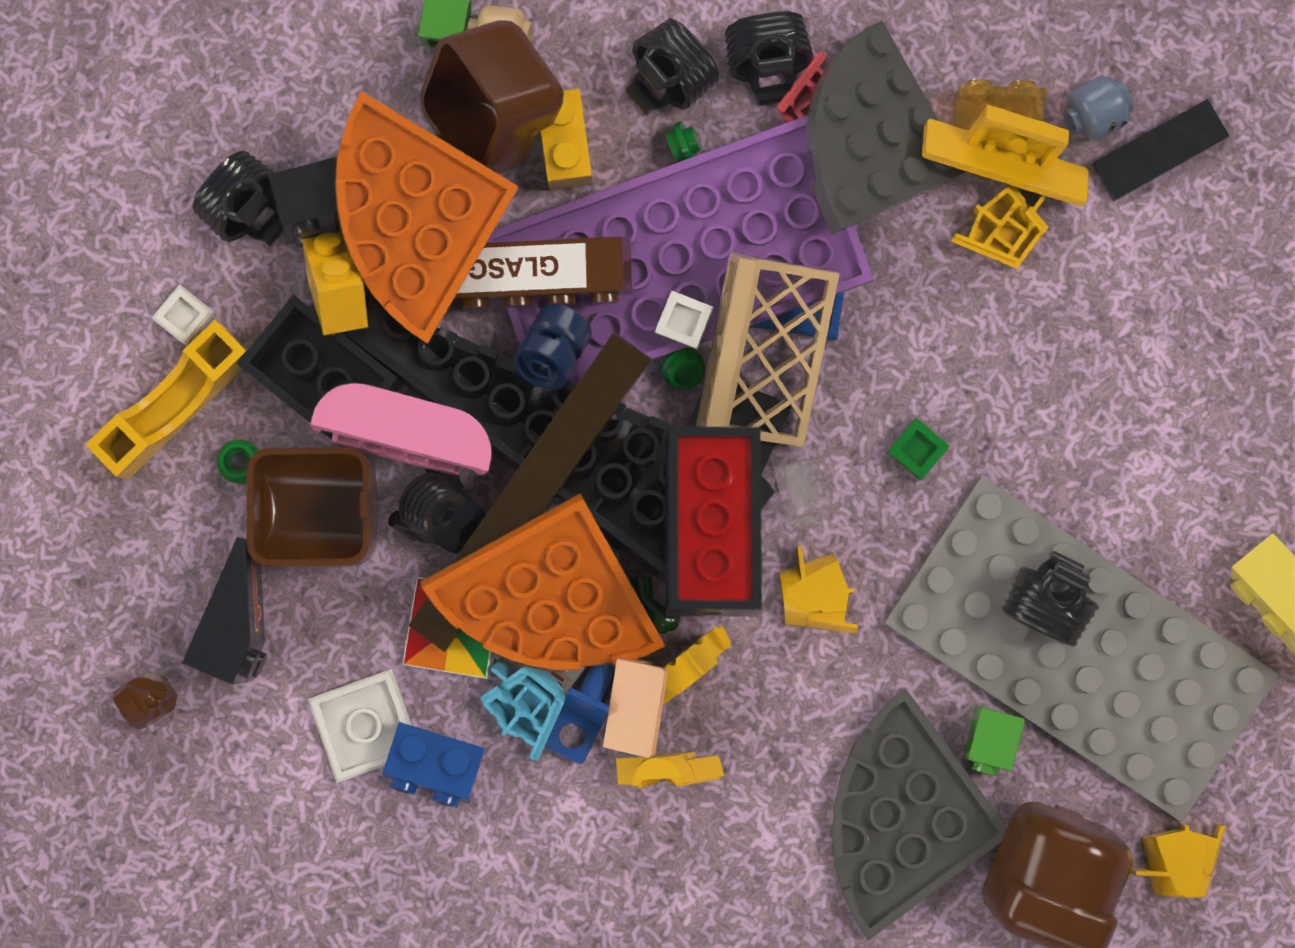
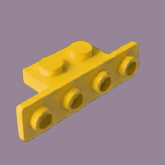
(1011, 152)

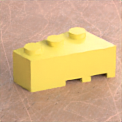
(1268, 582)

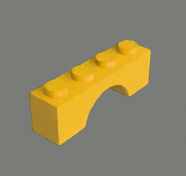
(147, 426)

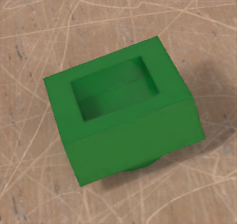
(918, 449)

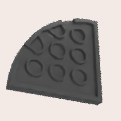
(869, 133)
(905, 817)

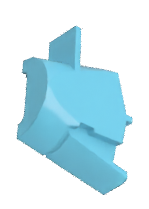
(525, 703)

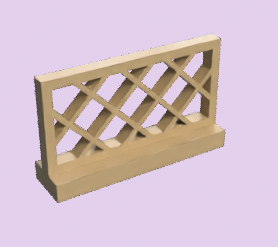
(731, 336)

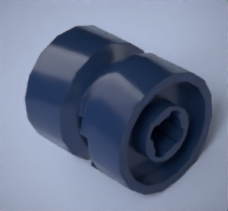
(552, 346)

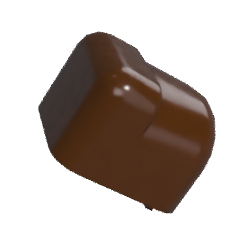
(490, 94)
(311, 507)
(1057, 878)

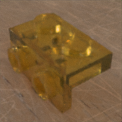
(1020, 98)

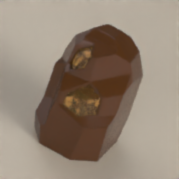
(145, 699)

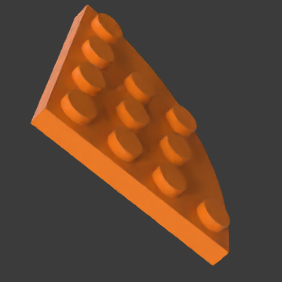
(412, 212)
(547, 595)

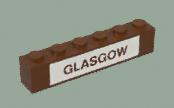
(547, 270)

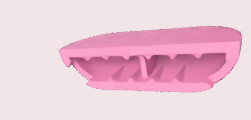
(403, 429)

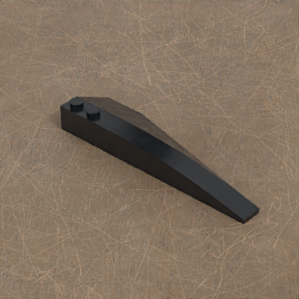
(617, 477)

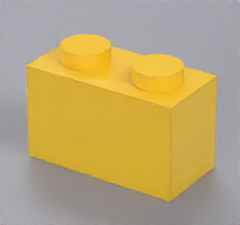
(567, 146)
(334, 284)

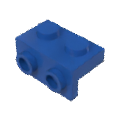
(432, 764)

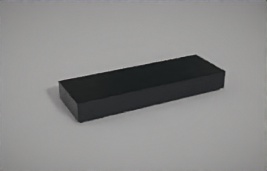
(1160, 150)

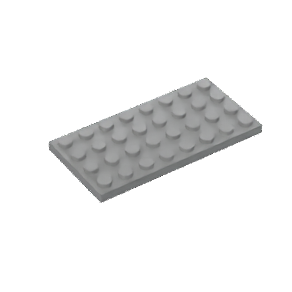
(1139, 693)

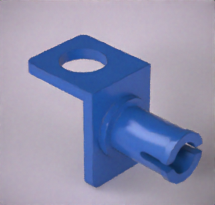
(585, 710)

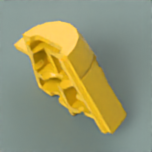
(1004, 228)
(816, 594)
(695, 661)
(676, 767)
(1181, 861)

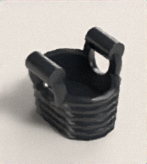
(766, 48)
(671, 60)
(236, 197)
(437, 511)
(1051, 613)

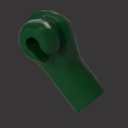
(656, 611)

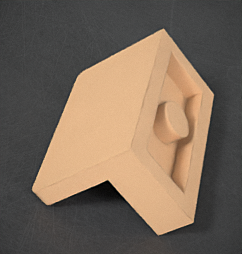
(635, 707)

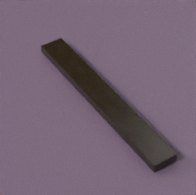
(549, 462)

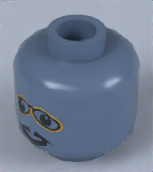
(1098, 108)

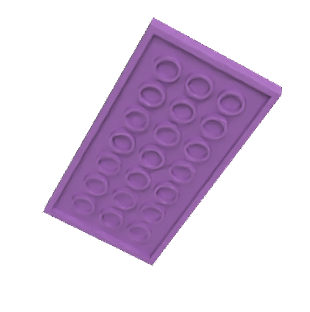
(683, 226)

